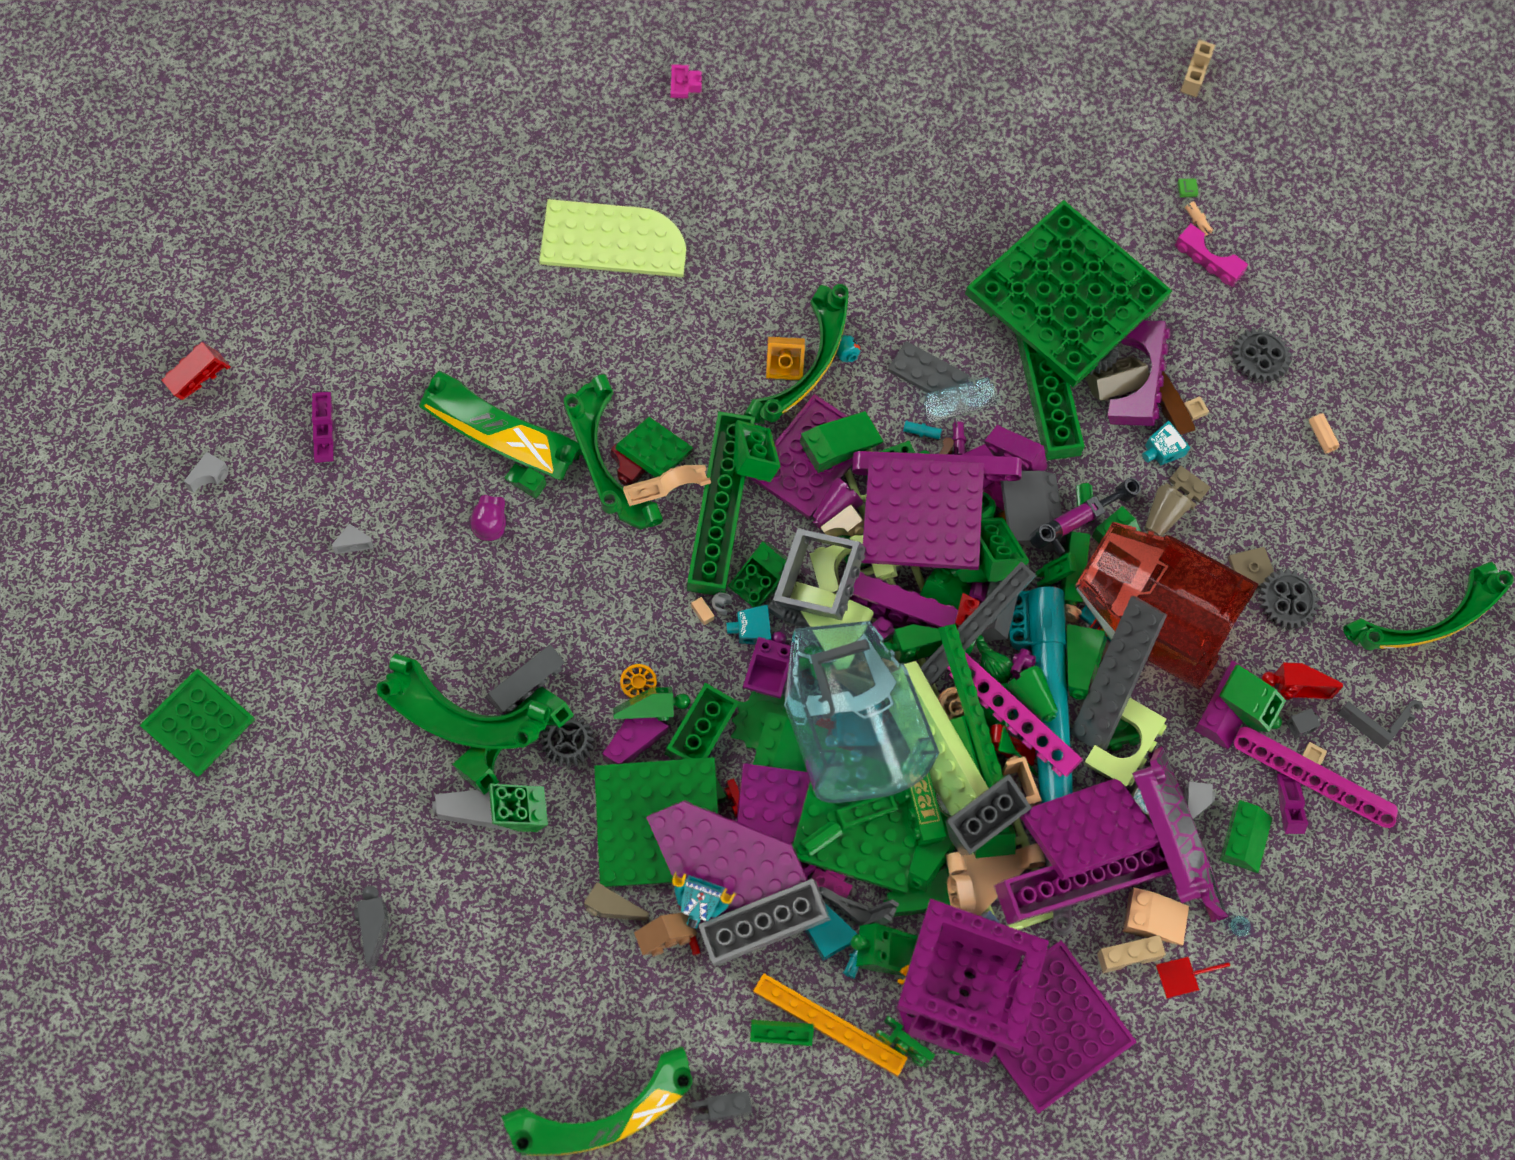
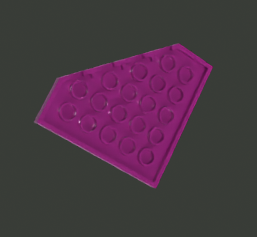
(725, 853)

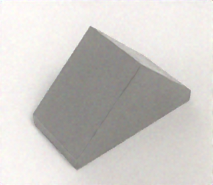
(351, 540)

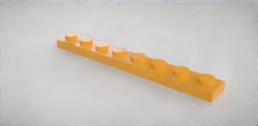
(830, 1025)

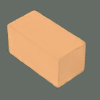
(702, 611)

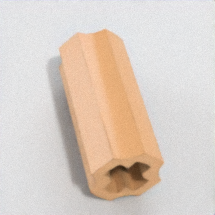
(1324, 433)

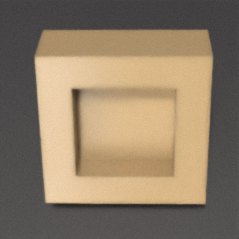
(1196, 408)
(1314, 753)

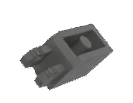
(724, 1107)

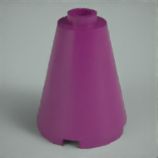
(835, 500)

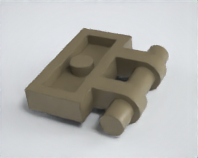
(1190, 484)

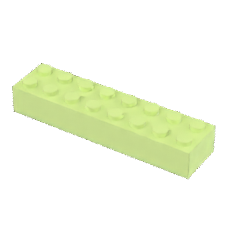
(953, 771)

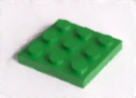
(654, 447)

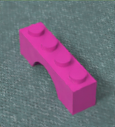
(1228, 268)

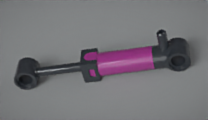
(1081, 515)

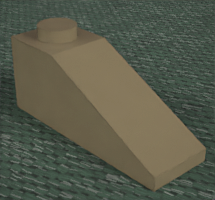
(611, 905)

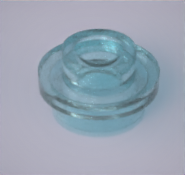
(1242, 920)

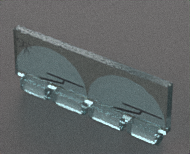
(957, 403)

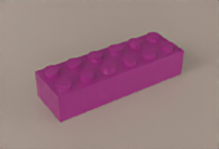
(901, 606)

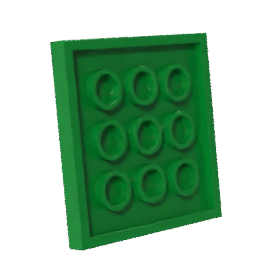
(197, 722)

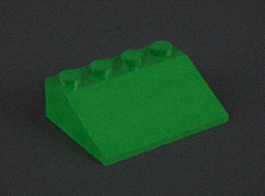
(778, 745)

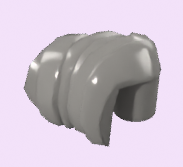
(719, 600)

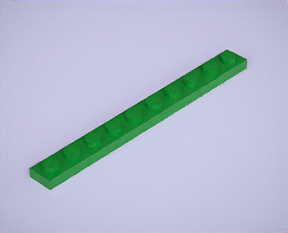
(970, 703)

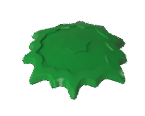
(752, 717)

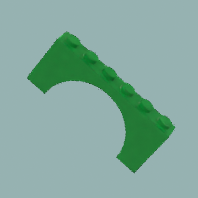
(478, 764)

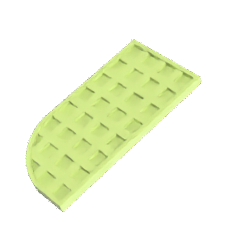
(611, 239)

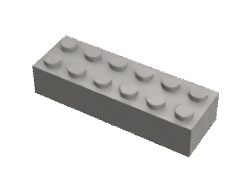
(764, 922)

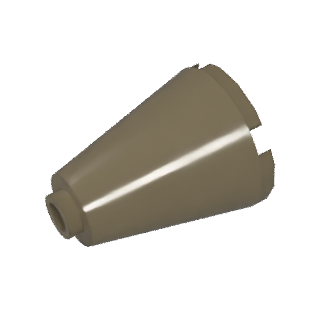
(1166, 510)

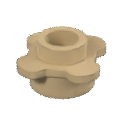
(1072, 613)

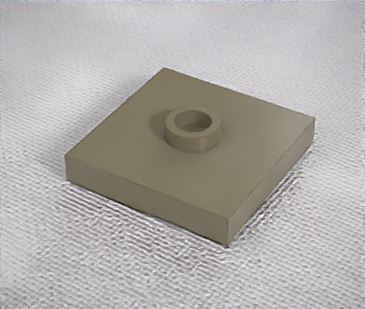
(1252, 564)

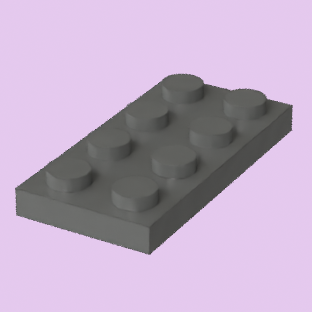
(925, 370)

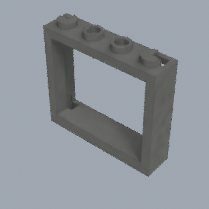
(793, 566)

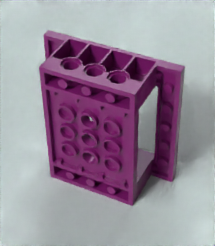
(962, 942)

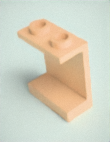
(1021, 766)

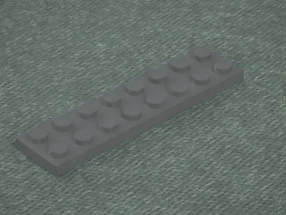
(1118, 673)

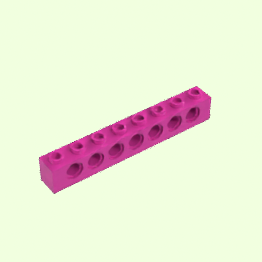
(1070, 758)

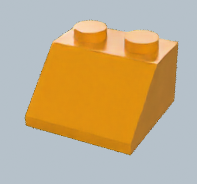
(785, 358)

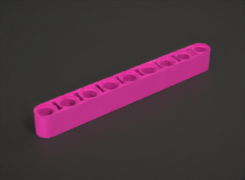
(1322, 784)

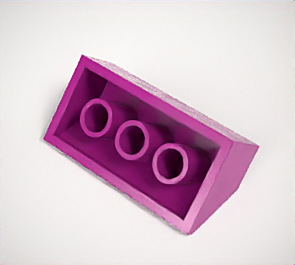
(1218, 719)

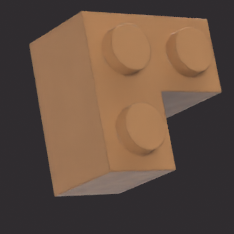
(664, 933)

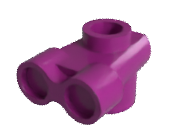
(1022, 662)

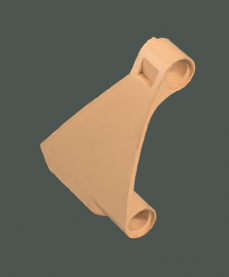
(974, 878)

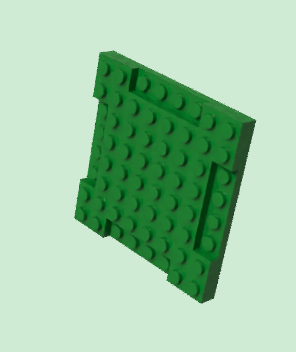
(1068, 292)

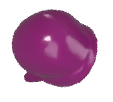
(488, 518)

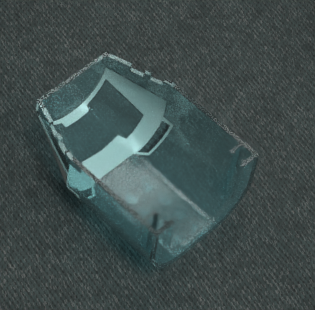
(878, 731)

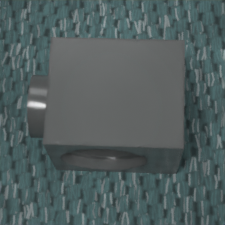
(1303, 723)

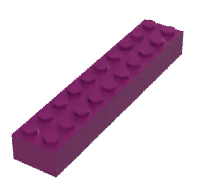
(1046, 892)

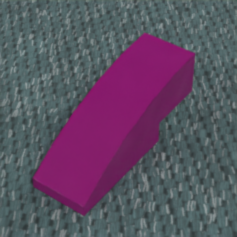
(1291, 805)

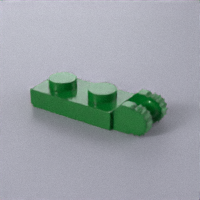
(1057, 570)

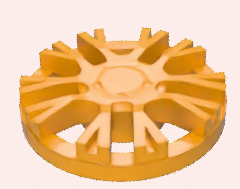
(638, 680)

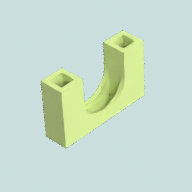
(827, 562)
(1148, 726)

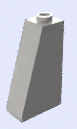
(465, 807)

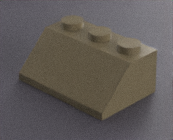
(1124, 376)

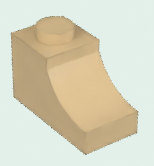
(845, 523)

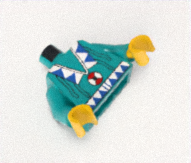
(700, 898)

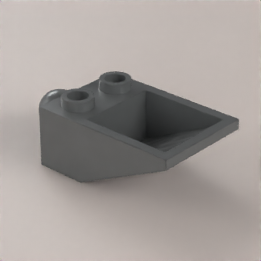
(374, 924)

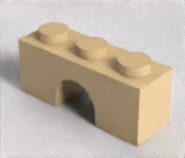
(1197, 68)
(1129, 953)

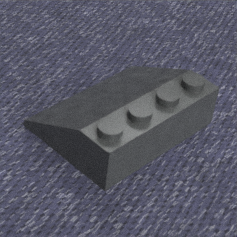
(1031, 504)

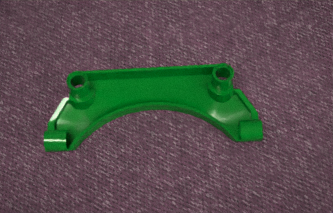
(585, 420)

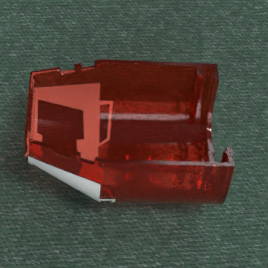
(1187, 585)

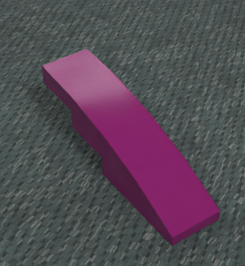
(322, 427)

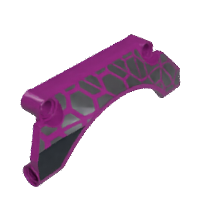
(1178, 835)

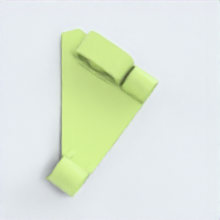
(811, 594)

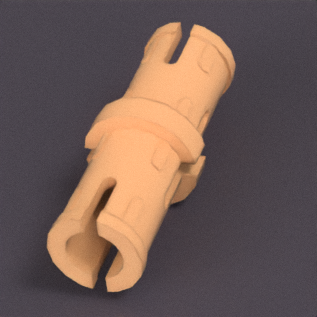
(1198, 218)

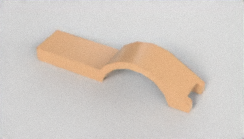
(662, 485)

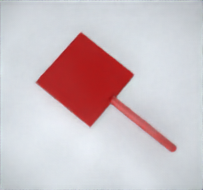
(1179, 978)

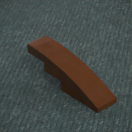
(1174, 408)

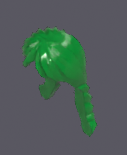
(993, 662)

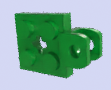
(905, 1044)

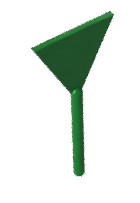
(1007, 746)

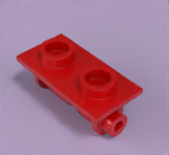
(966, 608)

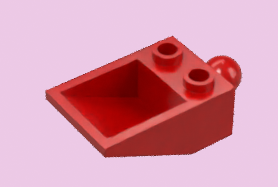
(1302, 681)

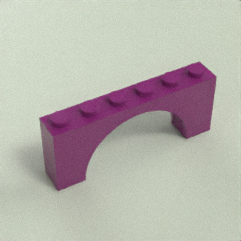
(1141, 406)

